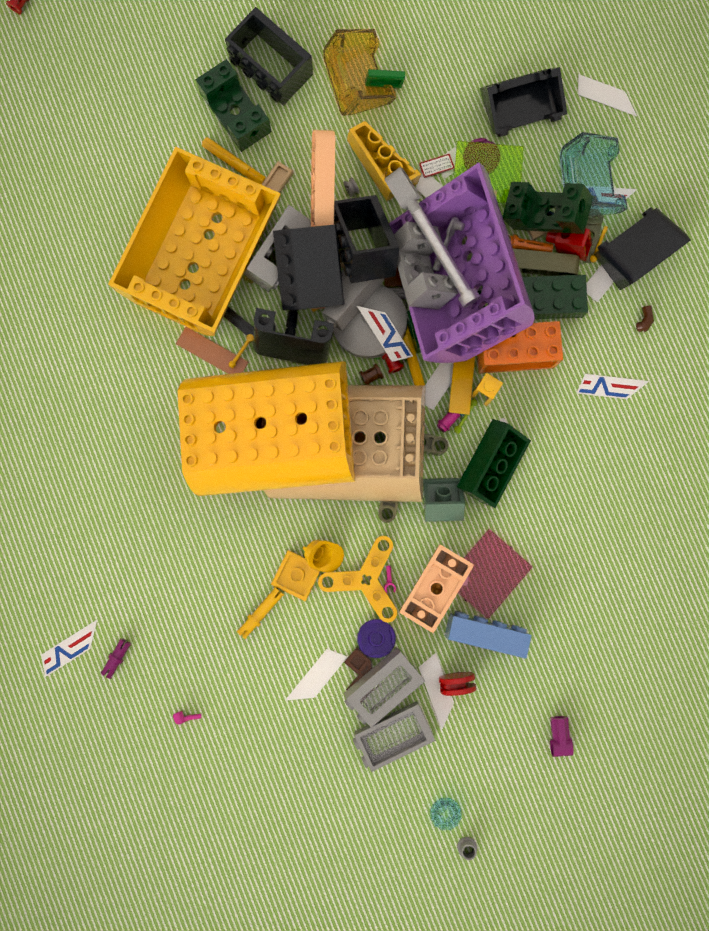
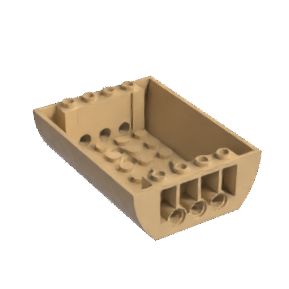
(381, 469)

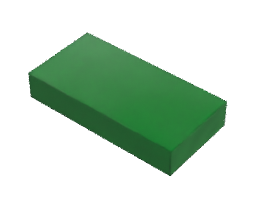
(379, 78)

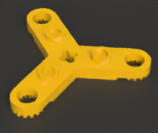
(352, 580)

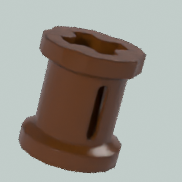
(371, 374)

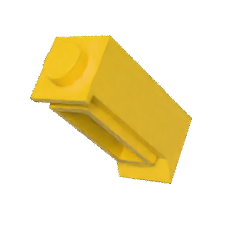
(489, 387)

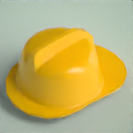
(323, 555)

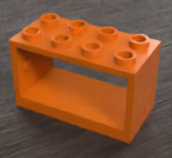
(530, 349)

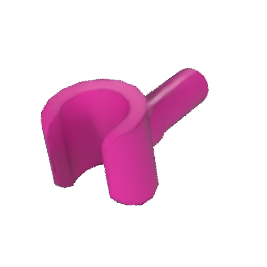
(389, 579)
(179, 717)

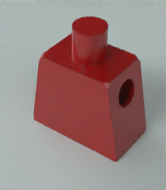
(571, 243)

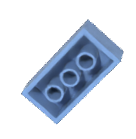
(487, 635)

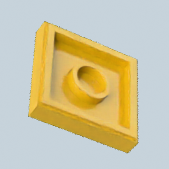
(295, 576)

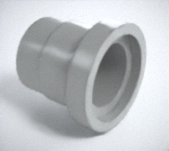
(465, 842)

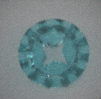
(441, 806)

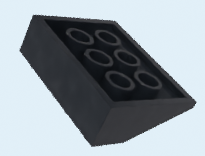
(309, 267)

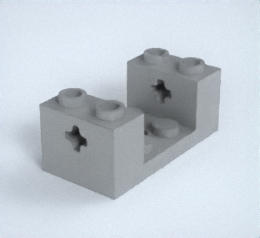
(415, 269)
(262, 270)

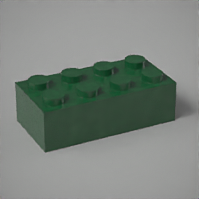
(557, 296)
(494, 463)

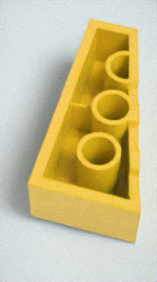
(378, 157)

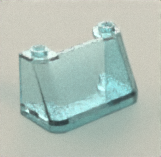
(587, 162)

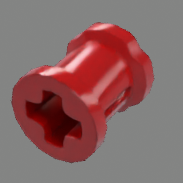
(16, 5)
(394, 366)

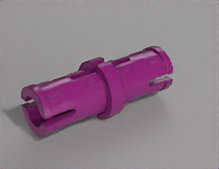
(115, 658)

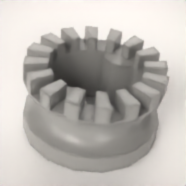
(351, 187)

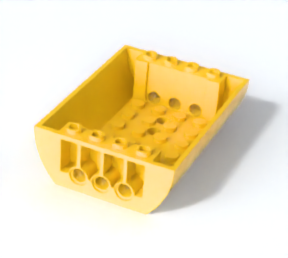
(173, 238)

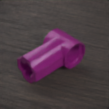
(561, 743)

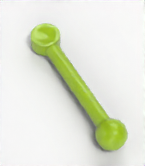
(457, 429)

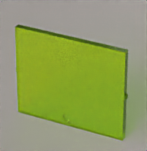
(499, 160)

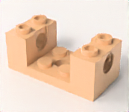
(429, 608)

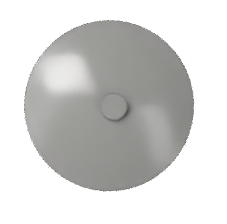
(358, 336)

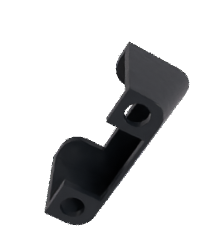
(291, 347)

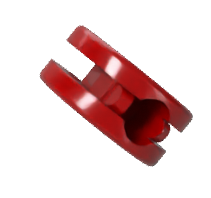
(456, 683)

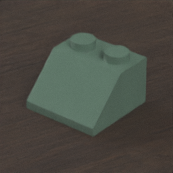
(443, 500)

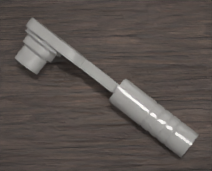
(454, 225)

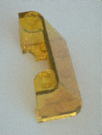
(347, 61)

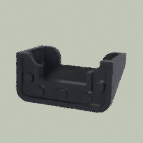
(524, 100)
(641, 248)

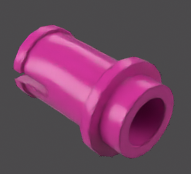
(447, 421)

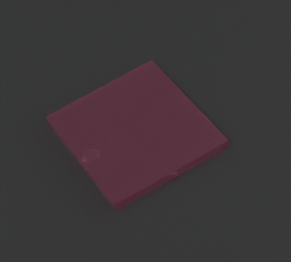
(494, 573)

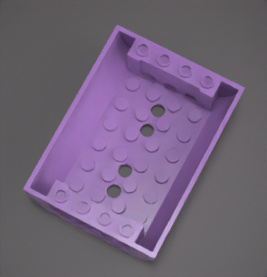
(460, 332)

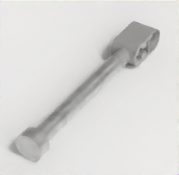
(407, 197)

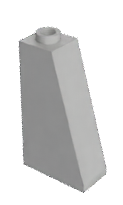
(354, 295)

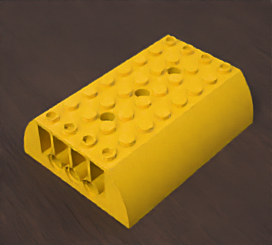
(283, 450)

